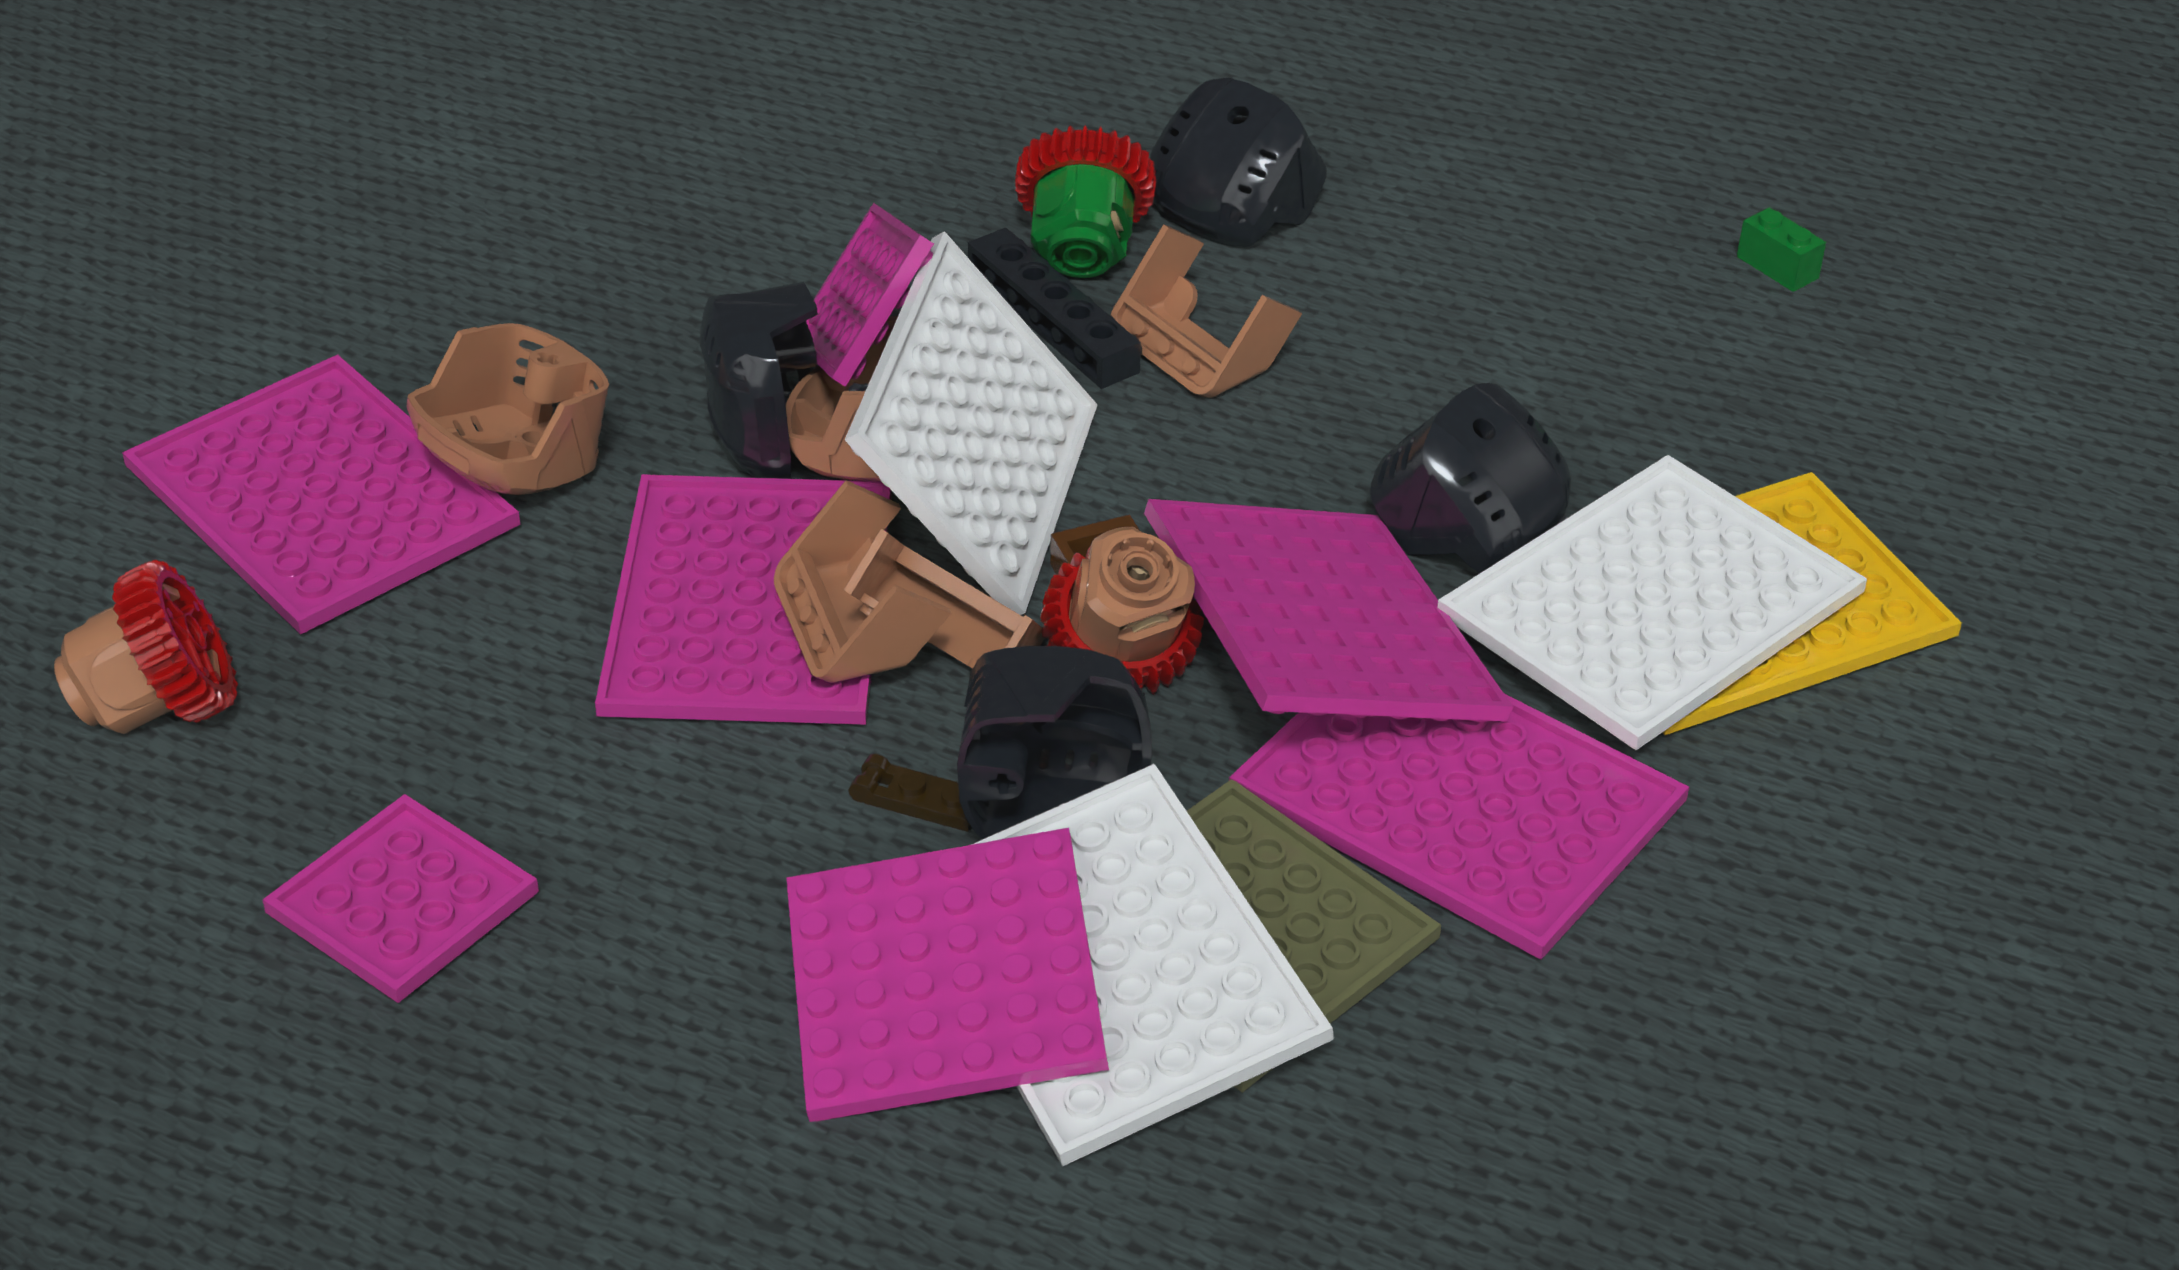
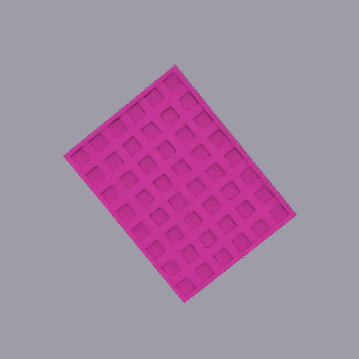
(1326, 613)

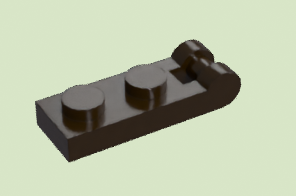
(909, 793)

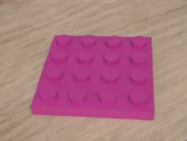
(401, 897)

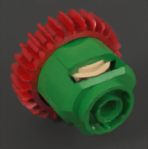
(1084, 197)

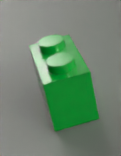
(1781, 249)

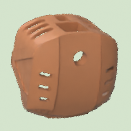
(821, 416)
(517, 438)

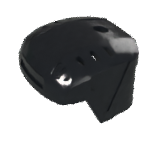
(1209, 158)
(746, 352)
(1504, 453)
(1039, 701)

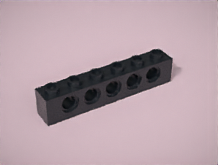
(1057, 309)

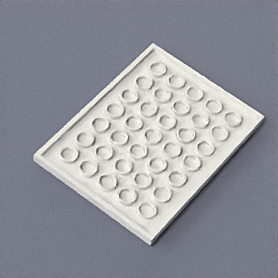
(974, 425)
(1651, 600)
(1179, 969)

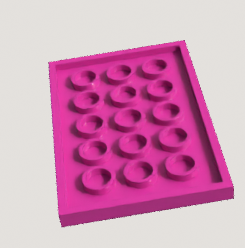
(863, 292)

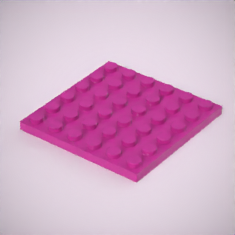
(943, 975)

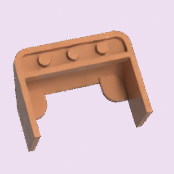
(1157, 313)
(826, 619)
(975, 621)

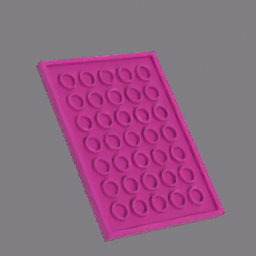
(318, 493)
(700, 610)
(1483, 818)

